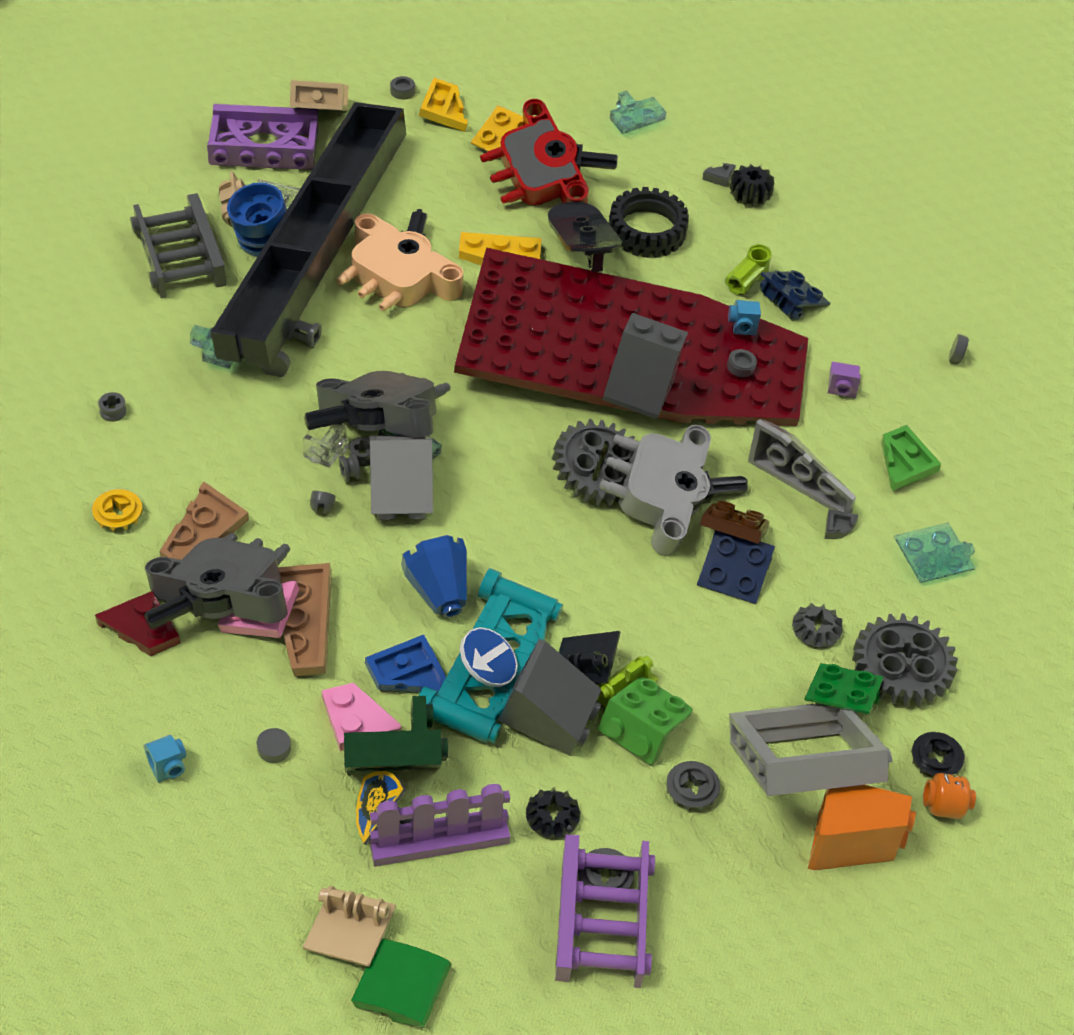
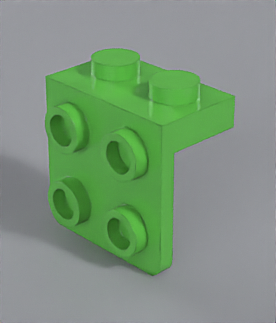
(643, 718)

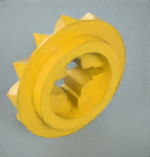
(123, 499)

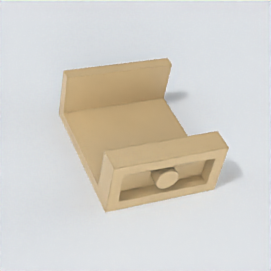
(319, 95)

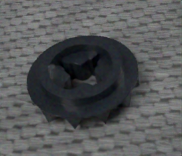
(943, 746)
(540, 819)

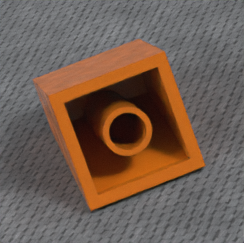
(860, 827)

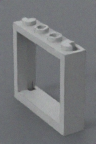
(861, 765)

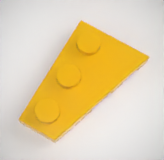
(474, 245)

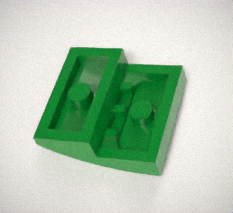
(402, 982)

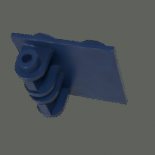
(791, 292)
(736, 566)

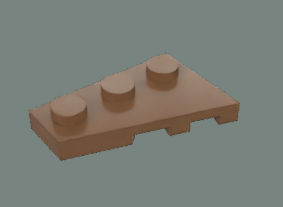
(205, 518)

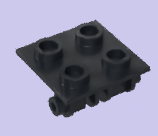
(592, 654)

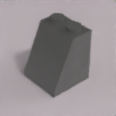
(645, 365)
(552, 700)

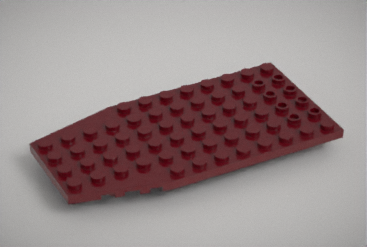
(562, 327)

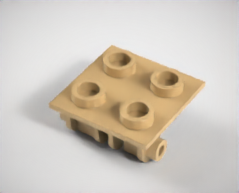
(349, 926)

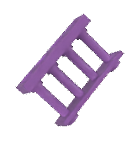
(572, 924)

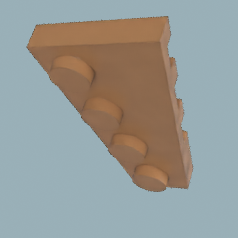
(308, 621)

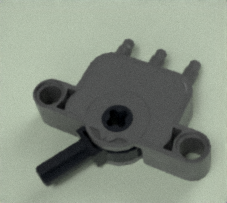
(378, 402)
(218, 581)

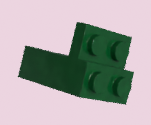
(398, 749)

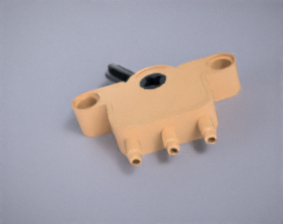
(400, 263)

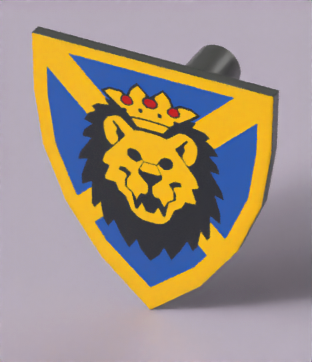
(375, 789)

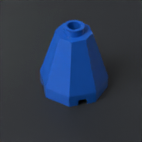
(439, 573)

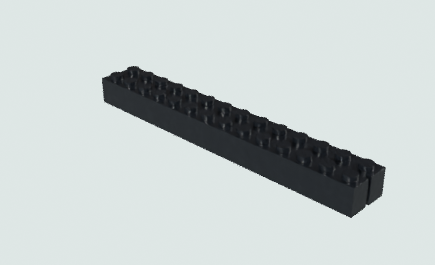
(308, 236)

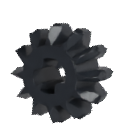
(752, 185)

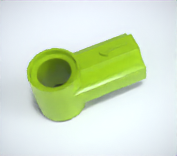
(749, 269)

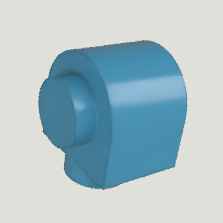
(745, 317)
(165, 757)

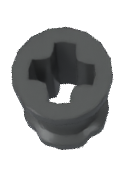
(312, 336)

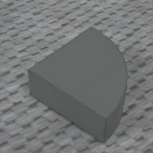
(719, 175)
(839, 524)

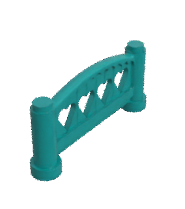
(504, 601)

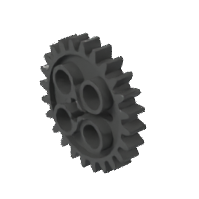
(578, 454)
(908, 656)

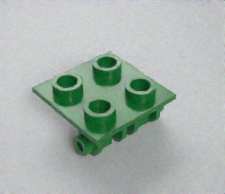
(845, 688)

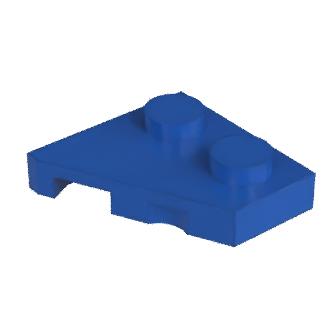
(406, 667)

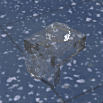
(329, 448)

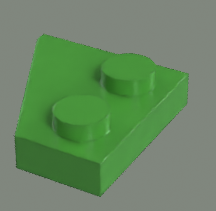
(907, 457)

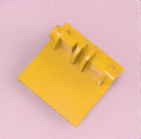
(495, 127)

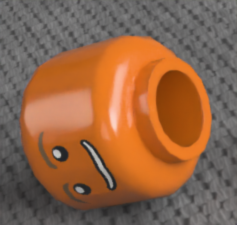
(948, 796)

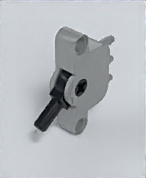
(667, 483)

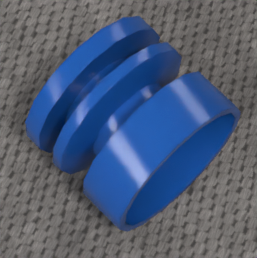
(255, 215)

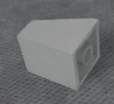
(401, 476)

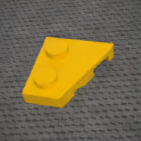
(444, 105)

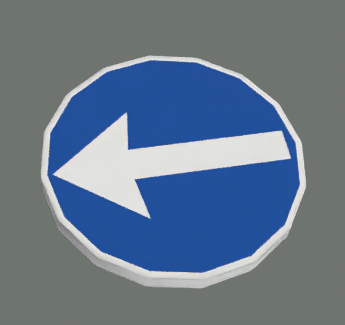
(488, 657)

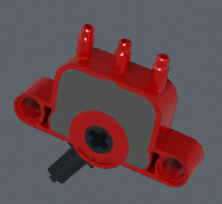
(544, 160)

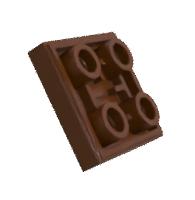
(744, 525)

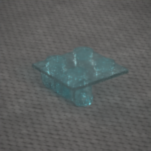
(935, 552)

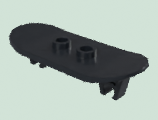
(585, 230)

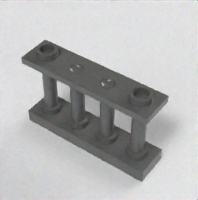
(198, 230)

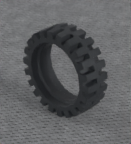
(652, 202)

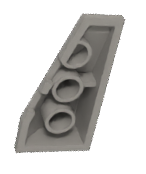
(795, 465)

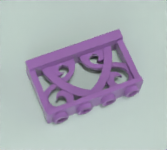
(247, 120)

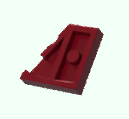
(130, 624)

